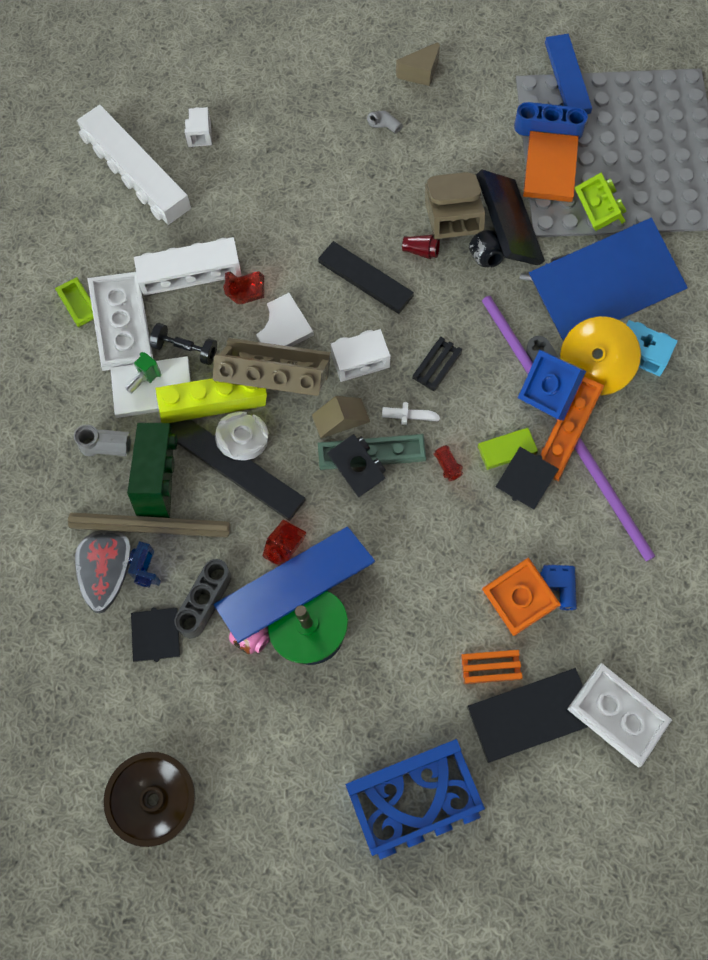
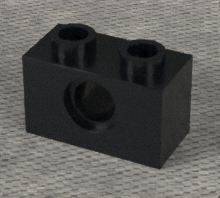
(358, 481)

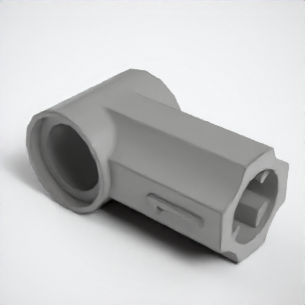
(104, 441)

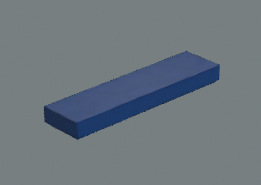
(567, 72)

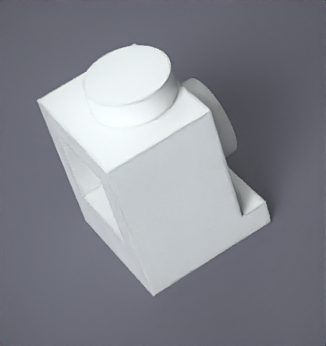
(198, 127)

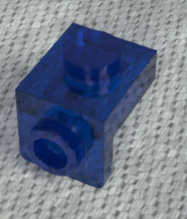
(139, 564)

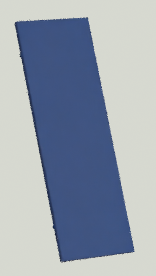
(293, 584)

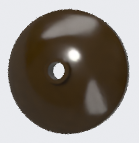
(129, 793)

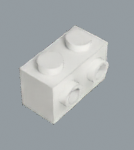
(360, 354)

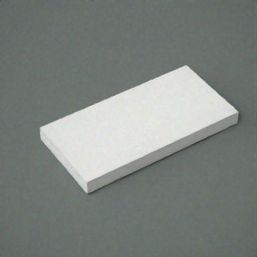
(119, 319)

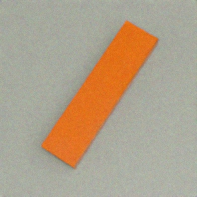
(568, 431)

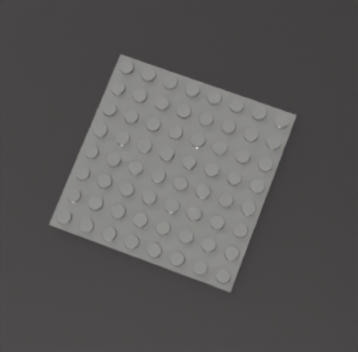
(643, 135)

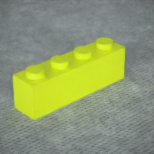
(206, 399)

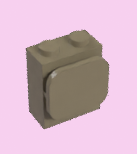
(454, 205)

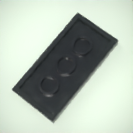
(510, 218)
(527, 715)

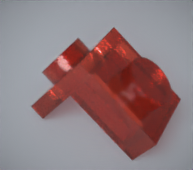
(244, 288)
(283, 542)

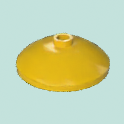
(619, 347)

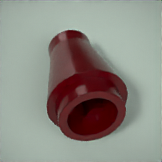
(422, 246)

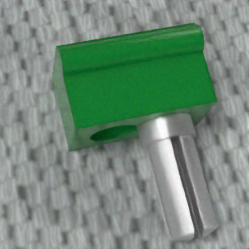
(147, 370)

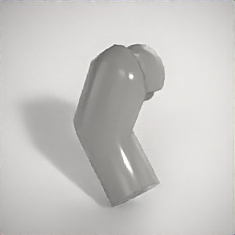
(384, 119)

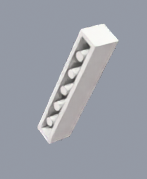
(133, 165)

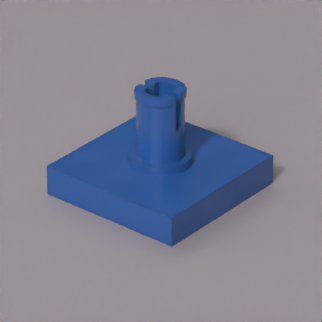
(551, 384)

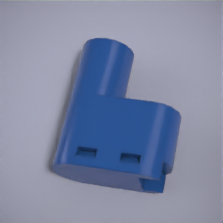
(562, 579)

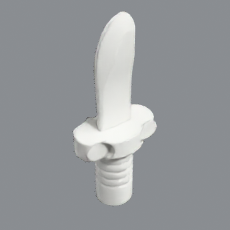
(405, 414)

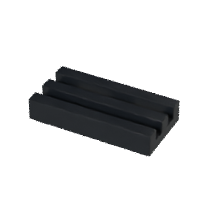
(448, 347)

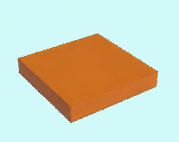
(521, 596)

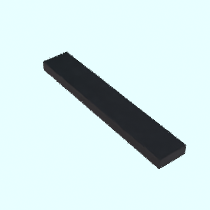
(241, 472)

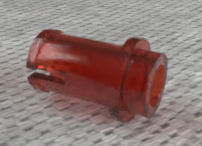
(451, 468)

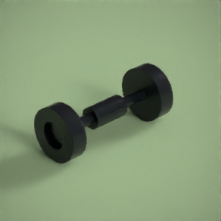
(159, 336)

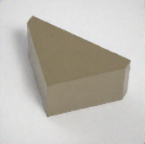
(419, 66)
(340, 415)

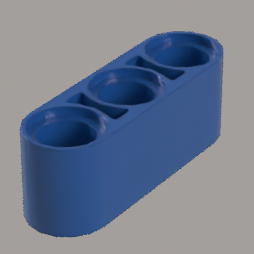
(550, 119)

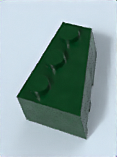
(152, 470)

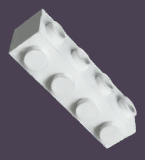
(187, 266)

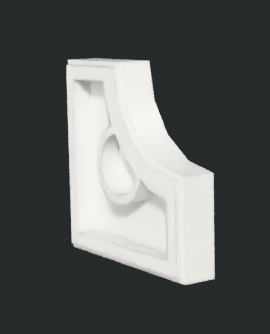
(285, 323)

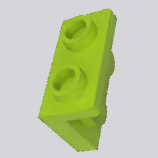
(599, 202)

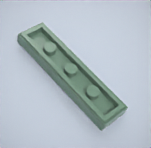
(387, 450)

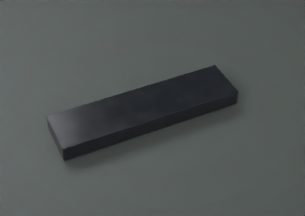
(366, 277)

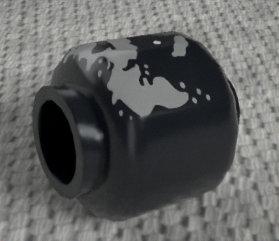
(486, 249)

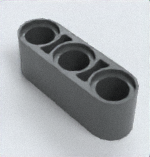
(203, 585)

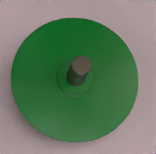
(311, 631)

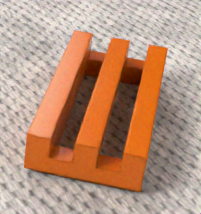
(516, 664)

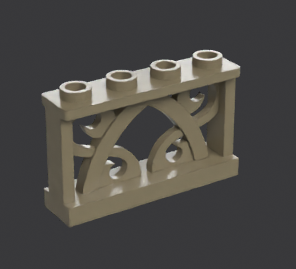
(272, 366)

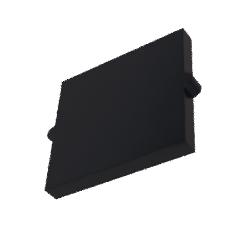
(527, 478)
(154, 635)

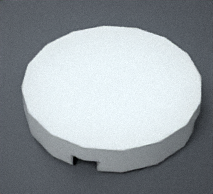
(241, 436)

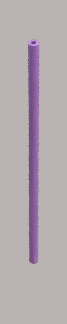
(580, 448)

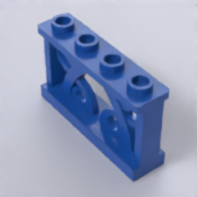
(437, 762)

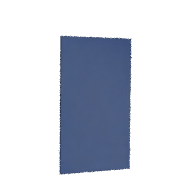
(609, 278)

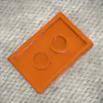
(551, 166)

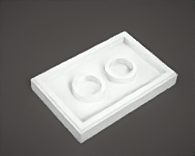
(144, 398)
(619, 715)

